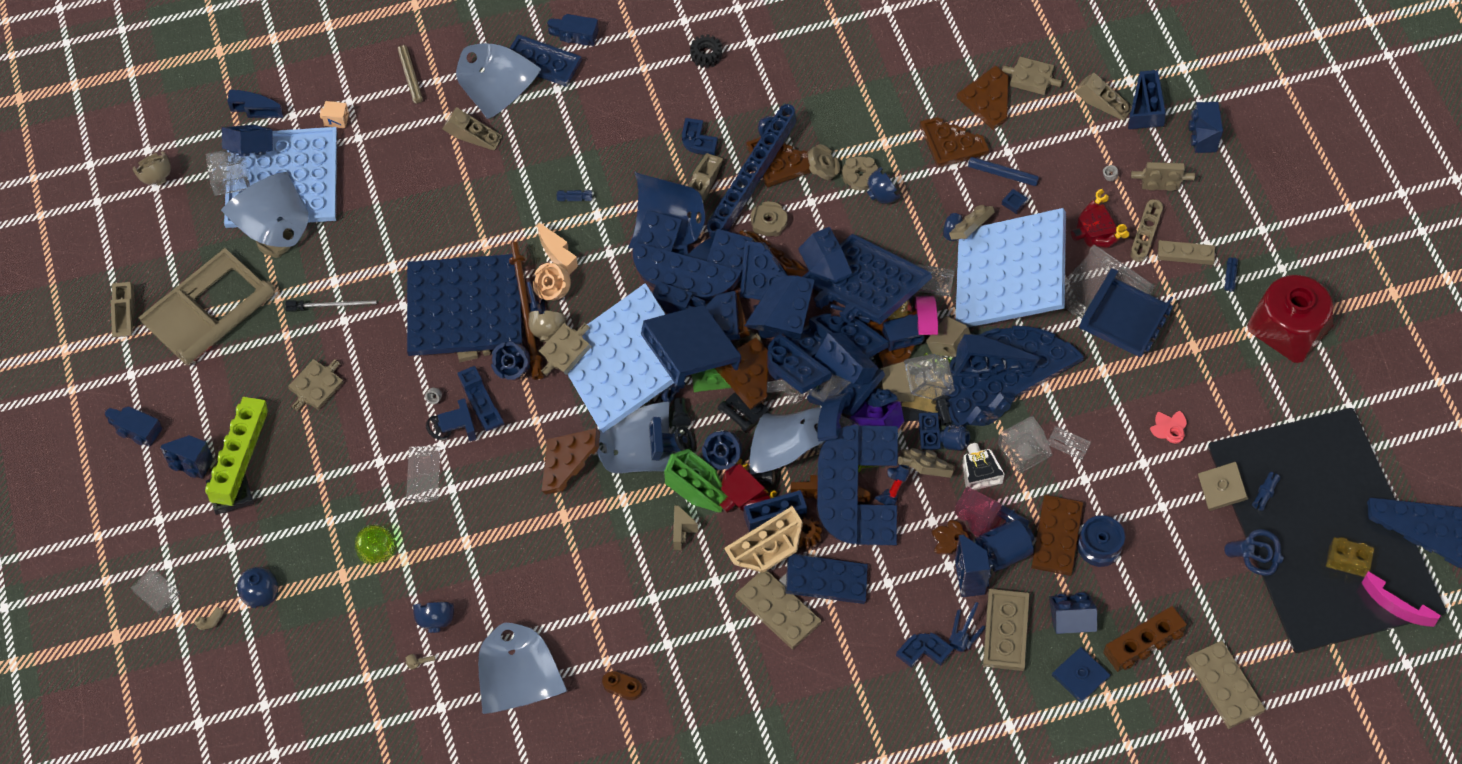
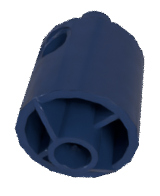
(1007, 544)

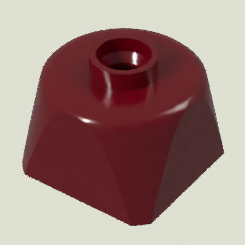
(1293, 316)

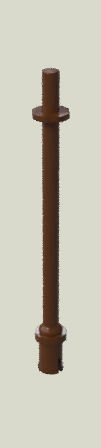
(535, 359)

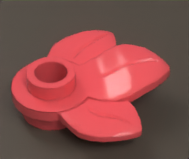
(1166, 426)

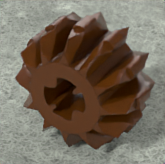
(813, 533)

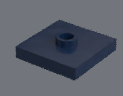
(1081, 675)

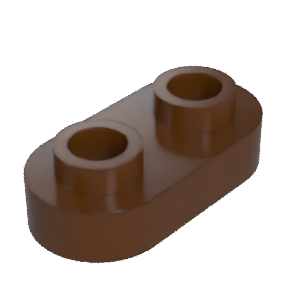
(621, 685)

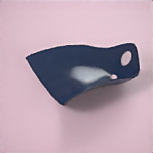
(670, 200)

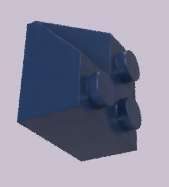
(1205, 127)
(247, 139)

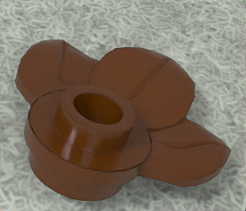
(947, 537)

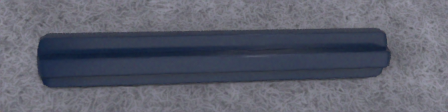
(1003, 171)

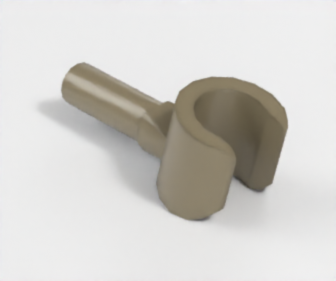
(412, 662)

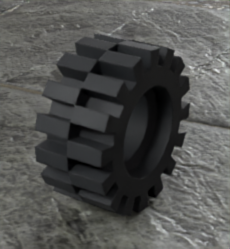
(706, 43)

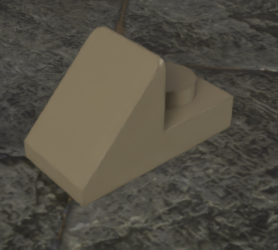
(682, 524)

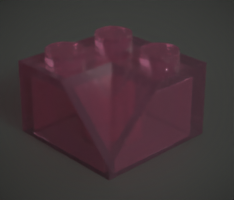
(979, 511)

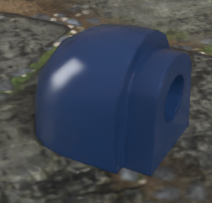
(950, 223)

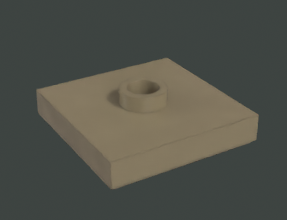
(1222, 486)

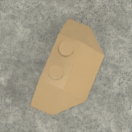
(767, 543)

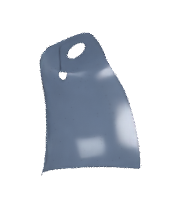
(501, 82)
(261, 204)
(782, 439)
(632, 441)
(516, 678)

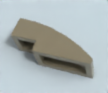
(705, 174)
(122, 309)

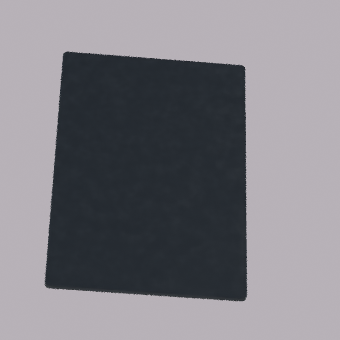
(1323, 495)

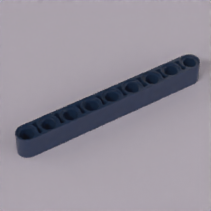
(753, 163)

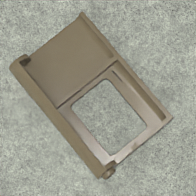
(185, 325)

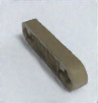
(1146, 230)

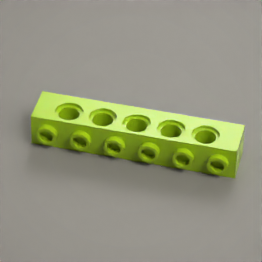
(242, 438)

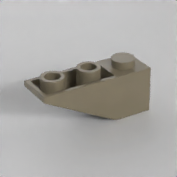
(1102, 96)
(471, 130)

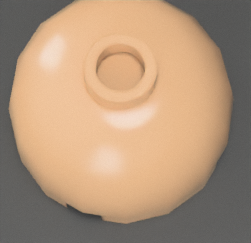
(551, 282)

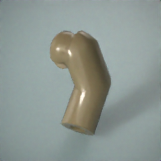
(209, 622)

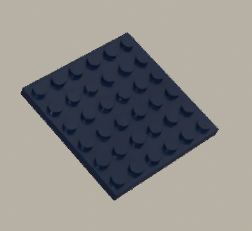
(462, 305)

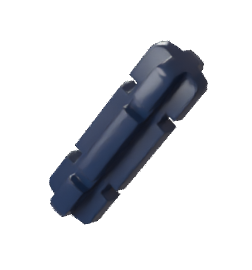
(574, 195)
(1231, 273)

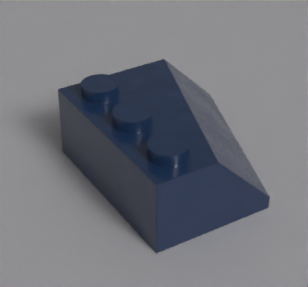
(783, 307)

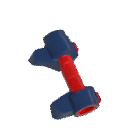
(899, 475)

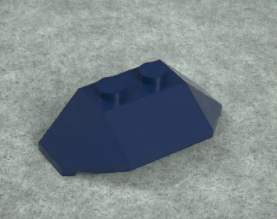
(825, 256)

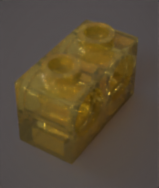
(1349, 561)

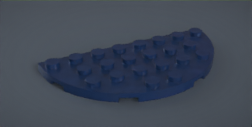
(1054, 359)

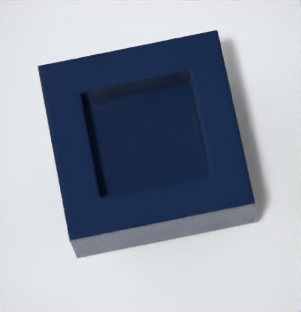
(1014, 201)

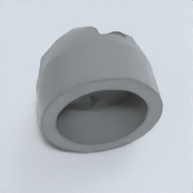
(1106, 172)
(430, 394)

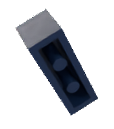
(763, 511)

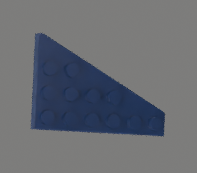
(1426, 525)

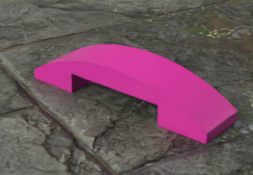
(926, 315)
(1396, 606)

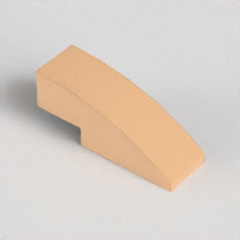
(557, 249)

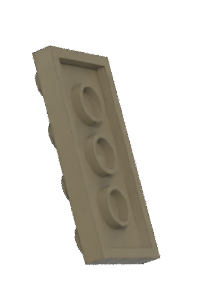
(778, 610)
(1006, 630)
(1225, 684)

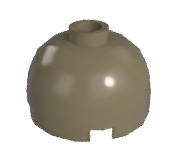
(153, 169)
(545, 324)

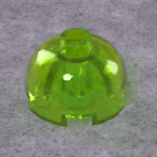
(374, 544)

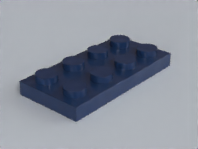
(555, 63)
(826, 578)

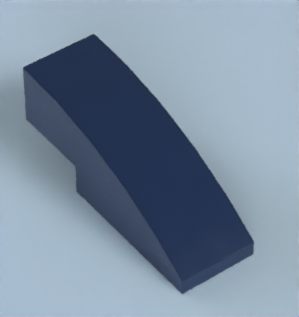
(253, 104)

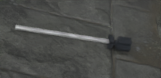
(292, 305)

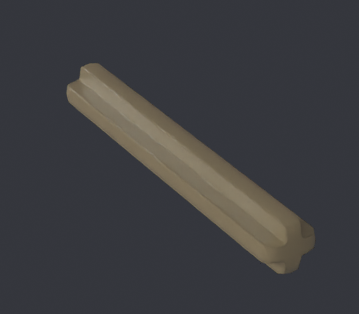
(410, 74)

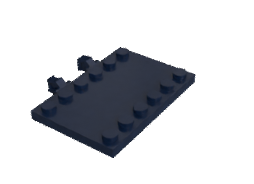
(878, 282)

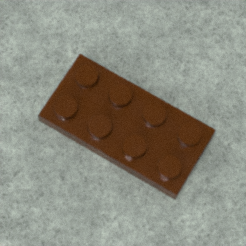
(1057, 535)

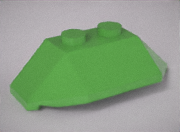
(694, 480)

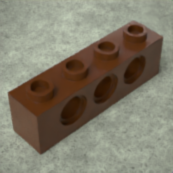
(1167, 619)

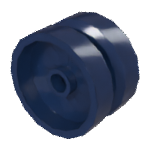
(1101, 541)

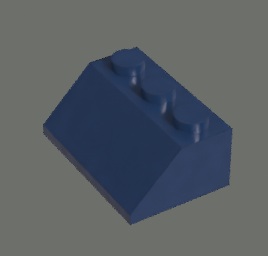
(972, 567)

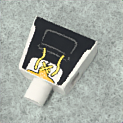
(981, 468)

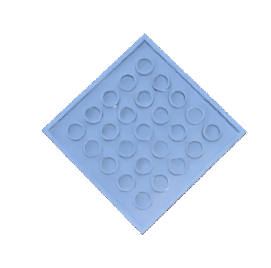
(310, 163)
(1012, 269)
(620, 366)

